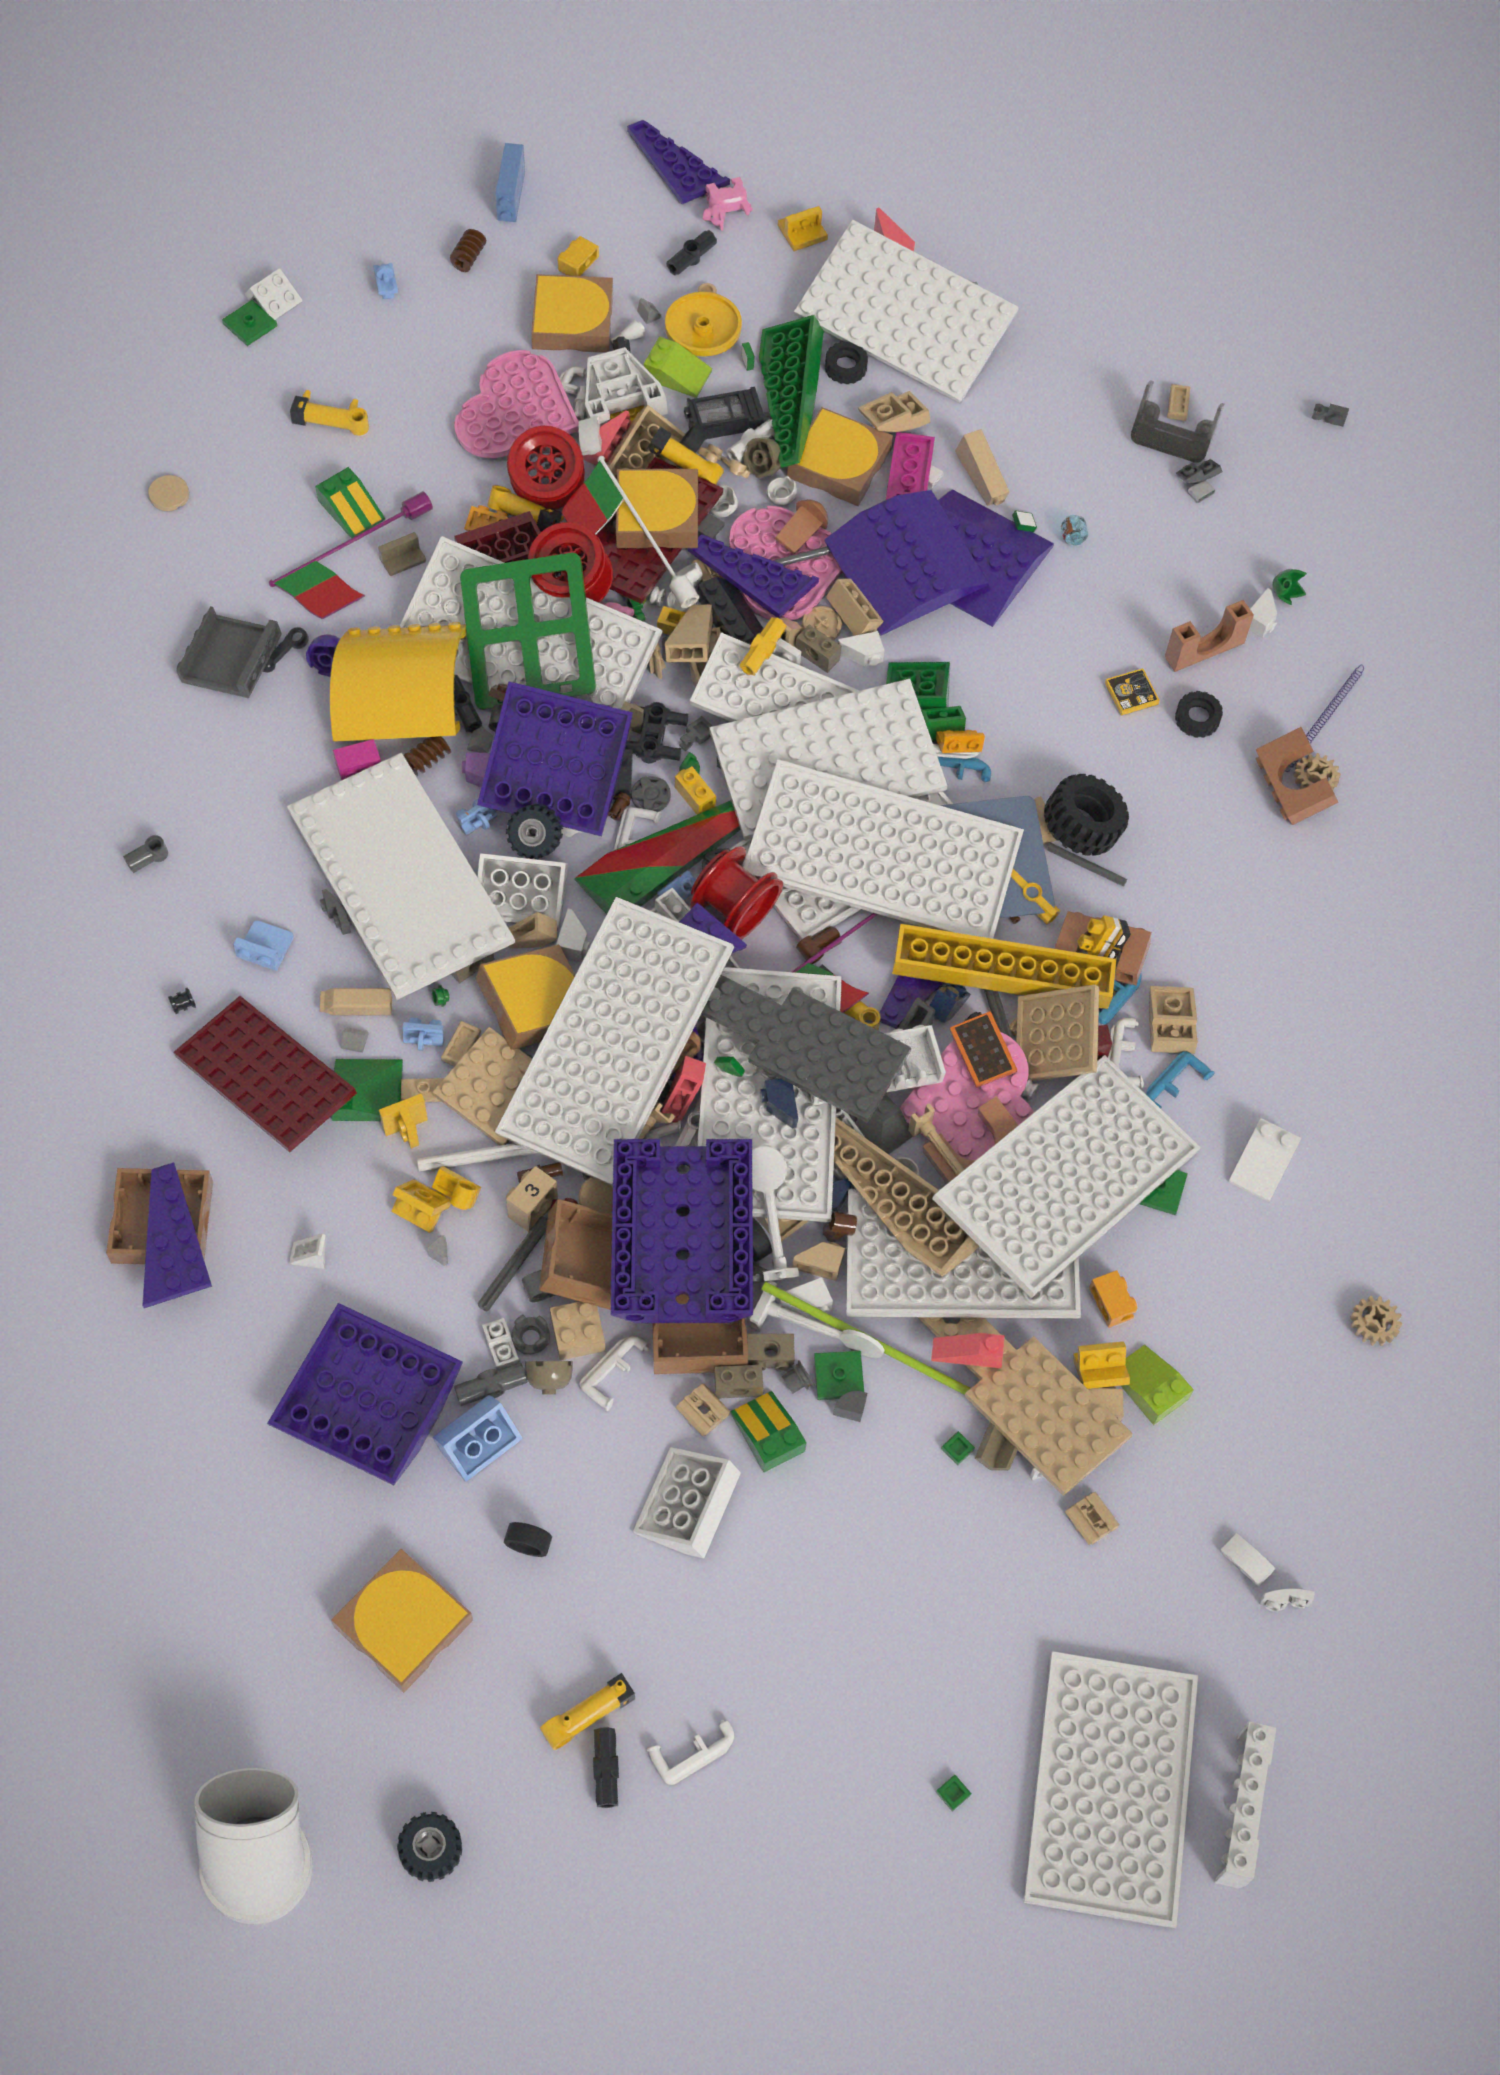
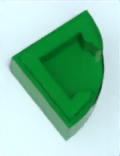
(689, 761)
(730, 1066)

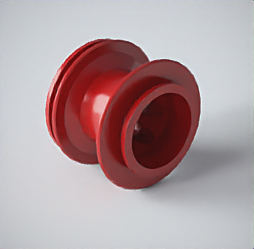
(535, 443)
(577, 539)
(736, 891)

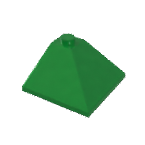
(928, 680)
(376, 1087)

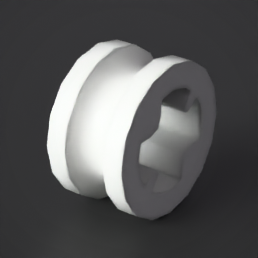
(658, 596)
(1030, 1090)

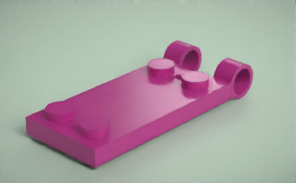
(910, 464)

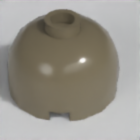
(762, 457)
(548, 1375)

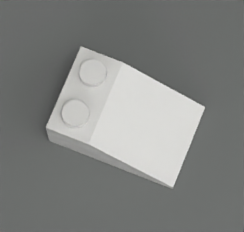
(1264, 1160)

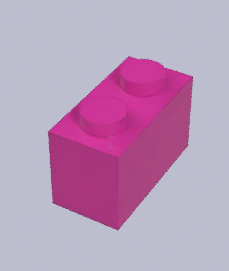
(356, 758)

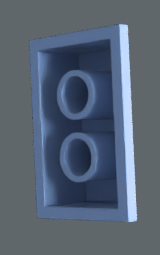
(477, 1437)

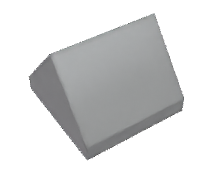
(648, 311)
(480, 741)
(354, 1039)
(438, 1250)

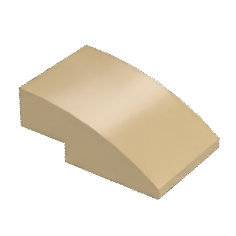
(896, 413)
(1172, 1019)

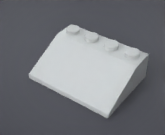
(523, 886)
(687, 1501)

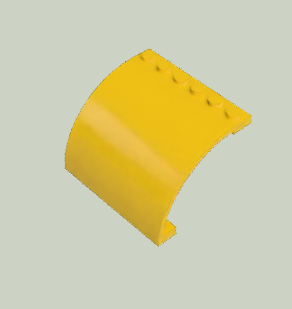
(395, 682)

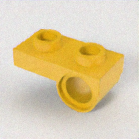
(459, 1189)

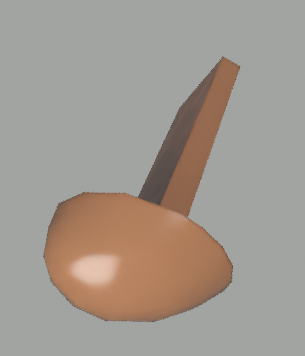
(808, 518)

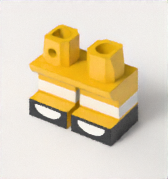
(1106, 938)

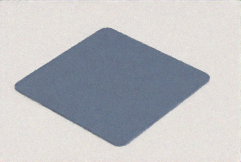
(1031, 856)

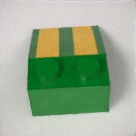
(349, 502)
(769, 1431)

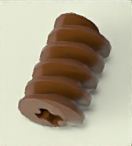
(467, 250)
(427, 752)

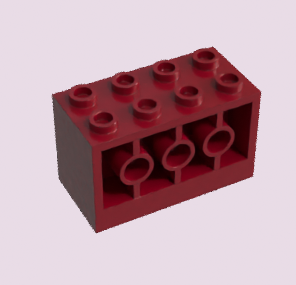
(503, 540)

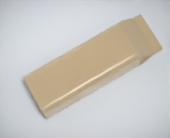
(356, 1001)

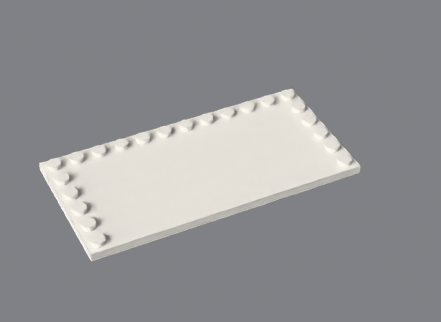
(618, 641)
(883, 851)
(400, 876)
(614, 1038)
(734, 1108)
(1066, 1175)

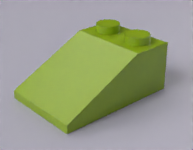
(677, 367)
(1155, 1384)

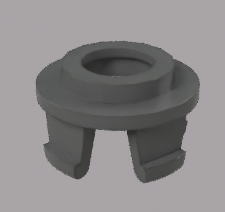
(524, 1324)

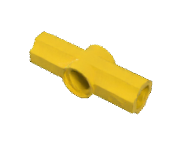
(763, 646)
(1050, 911)

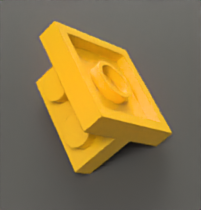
(803, 228)
(404, 1118)
(419, 1204)
(1102, 1365)

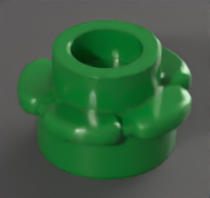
(440, 996)

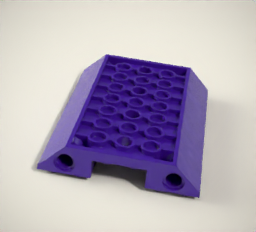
(651, 1233)

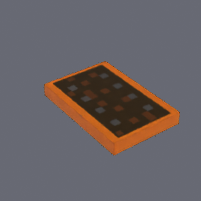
(983, 1049)

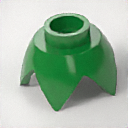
(1287, 585)

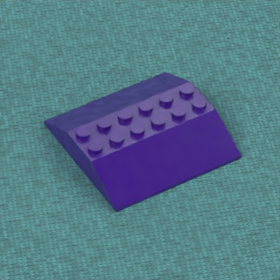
(999, 549)
(905, 558)
(556, 756)
(367, 1394)

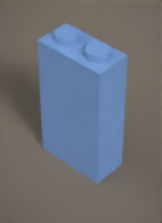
(510, 182)

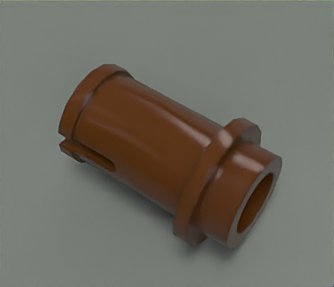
(619, 805)

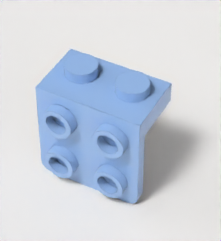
(264, 945)

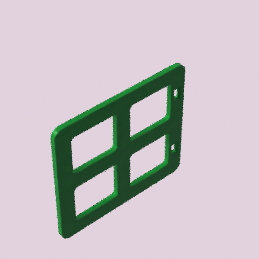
(527, 629)

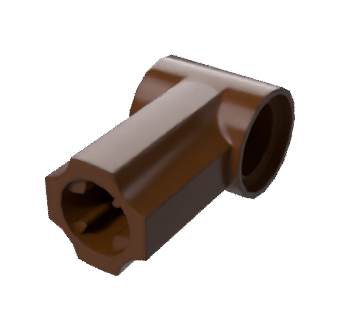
(812, 945)
(840, 1225)

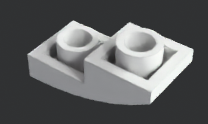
(589, 436)
(500, 1344)
(1247, 1559)
(1279, 1599)

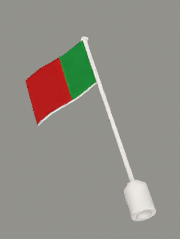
(597, 503)

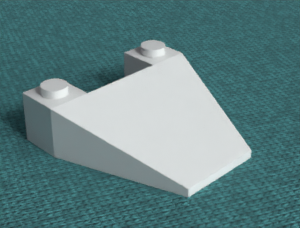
(620, 383)

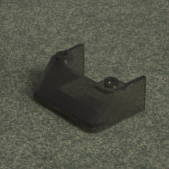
(1170, 438)

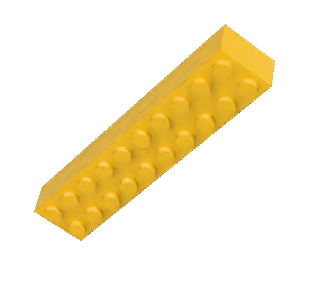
(998, 964)

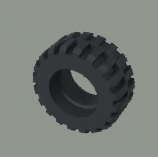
(1099, 802)

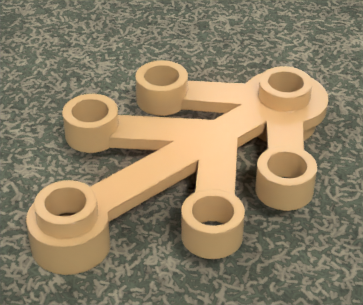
(714, 453)

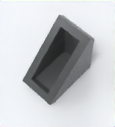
(919, 1014)

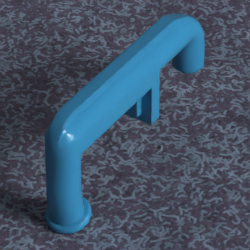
(970, 763)
(1122, 995)
(1165, 1079)

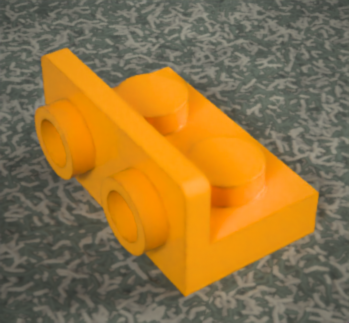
(482, 516)
(960, 741)

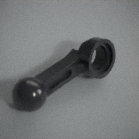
(285, 646)

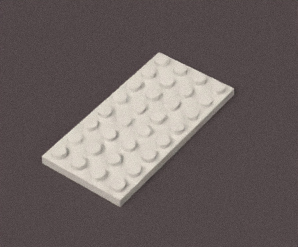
(776, 686)

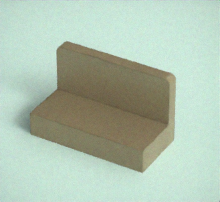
(401, 554)
(995, 1450)

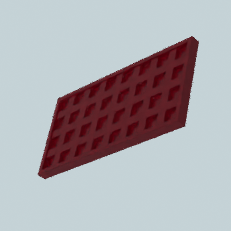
(640, 569)
(265, 1073)

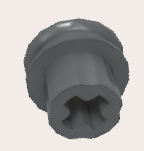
(797, 1378)

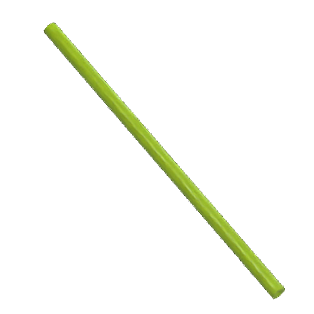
(840, 1325)

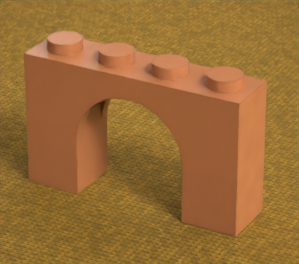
(1189, 648)
(1275, 759)
(1132, 954)
(996, 1120)

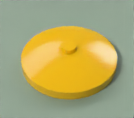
(703, 323)

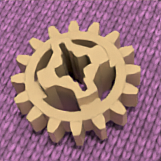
(1317, 770)
(1381, 1313)

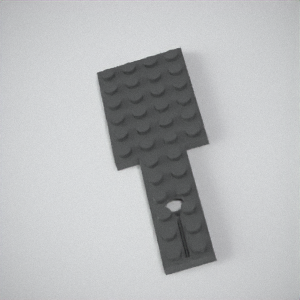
(812, 1046)

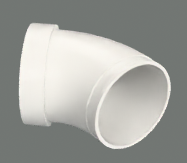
(253, 1868)

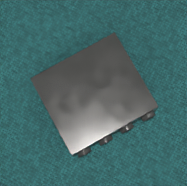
(228, 654)

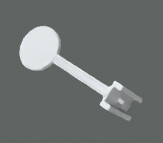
(769, 1173)
(850, 1338)

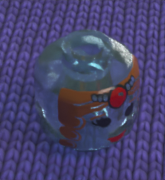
(1074, 530)

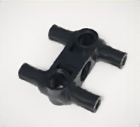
(653, 734)

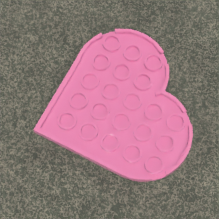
(515, 395)
(756, 534)
(958, 1101)

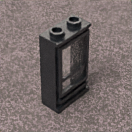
(726, 412)

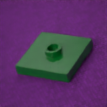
(249, 322)
(1168, 1194)
(838, 1374)

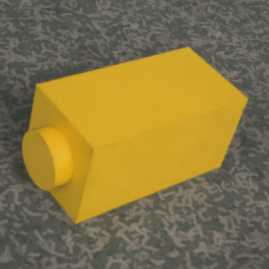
(694, 790)

